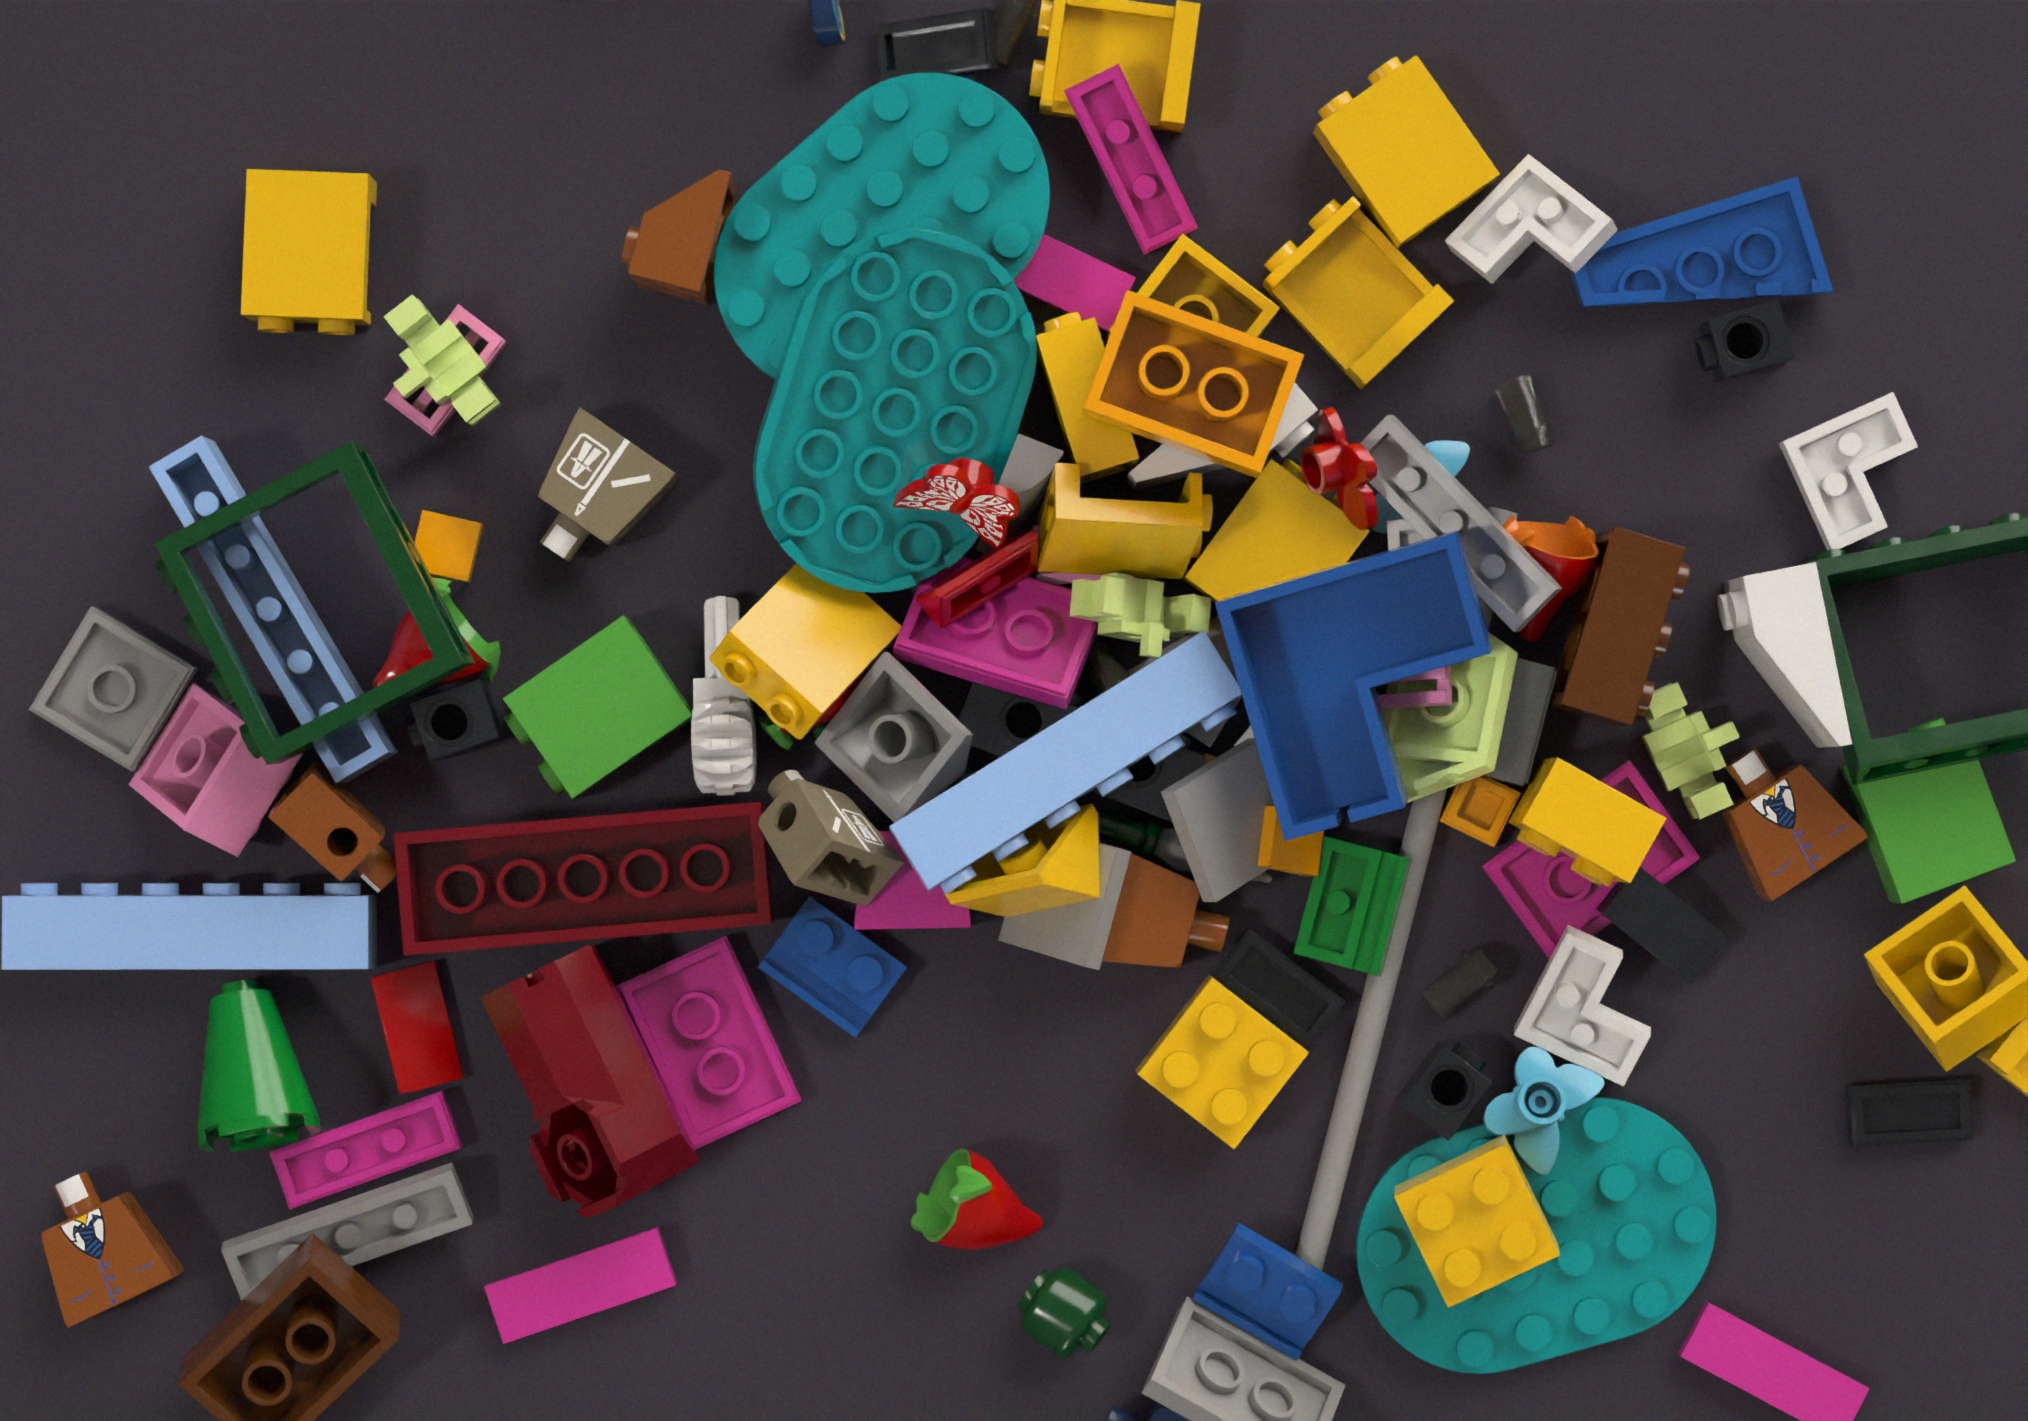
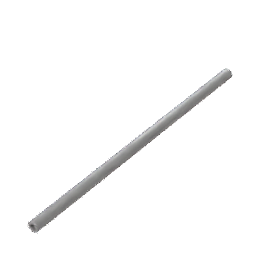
(1371, 1026)

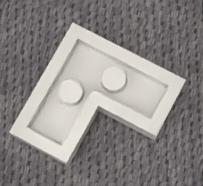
(1529, 208)
(1831, 465)
(1567, 1015)

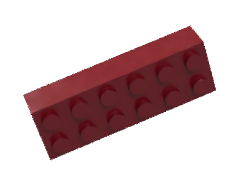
(583, 878)

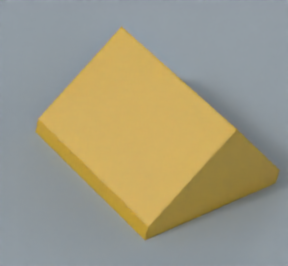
(1046, 873)

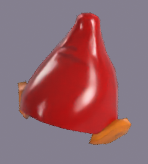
(1565, 553)

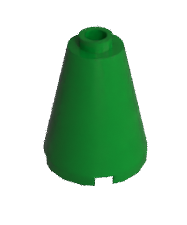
(251, 1075)

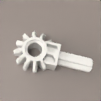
(721, 715)

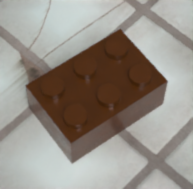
(1619, 628)
(292, 1341)

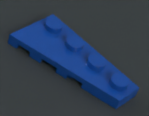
(1715, 252)

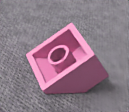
(206, 774)

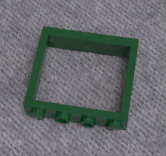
(402, 559)
(1936, 746)

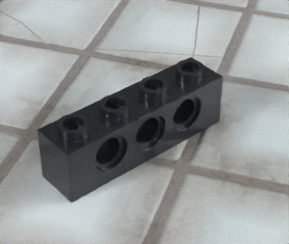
(986, 719)

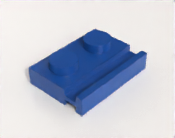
(832, 966)
(1267, 1291)

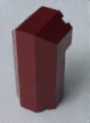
(591, 1082)

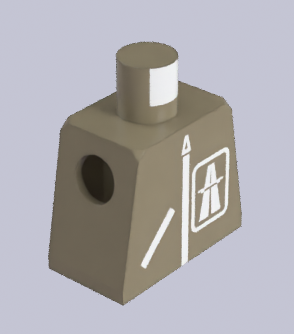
(599, 486)
(826, 840)

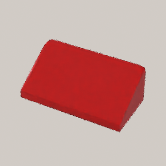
(981, 579)
(417, 1027)

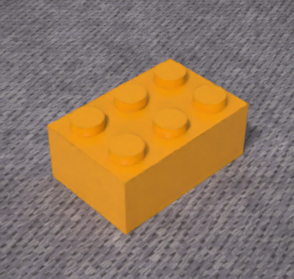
(1192, 384)

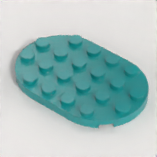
(892, 158)
(891, 366)
(1629, 1230)

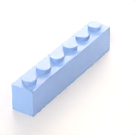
(272, 607)
(1066, 762)
(188, 930)

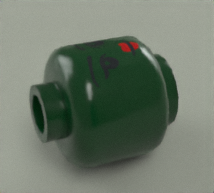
(1064, 1313)

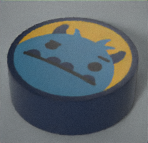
(827, 22)

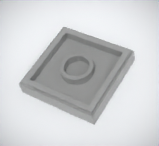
(113, 689)
(1221, 819)
(1074, 930)

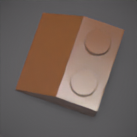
(680, 239)

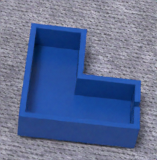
(1312, 664)

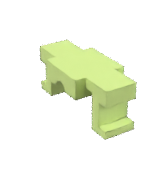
(440, 362)
(1138, 611)
(1687, 751)

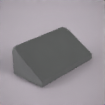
(1523, 721)

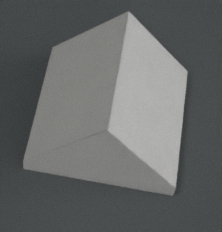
(896, 740)

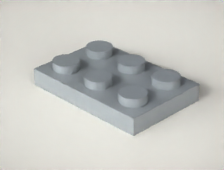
(1227, 1374)

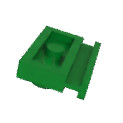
(1353, 906)

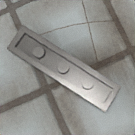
(1439, 504)
(356, 1226)

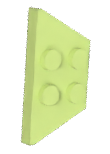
(1453, 741)

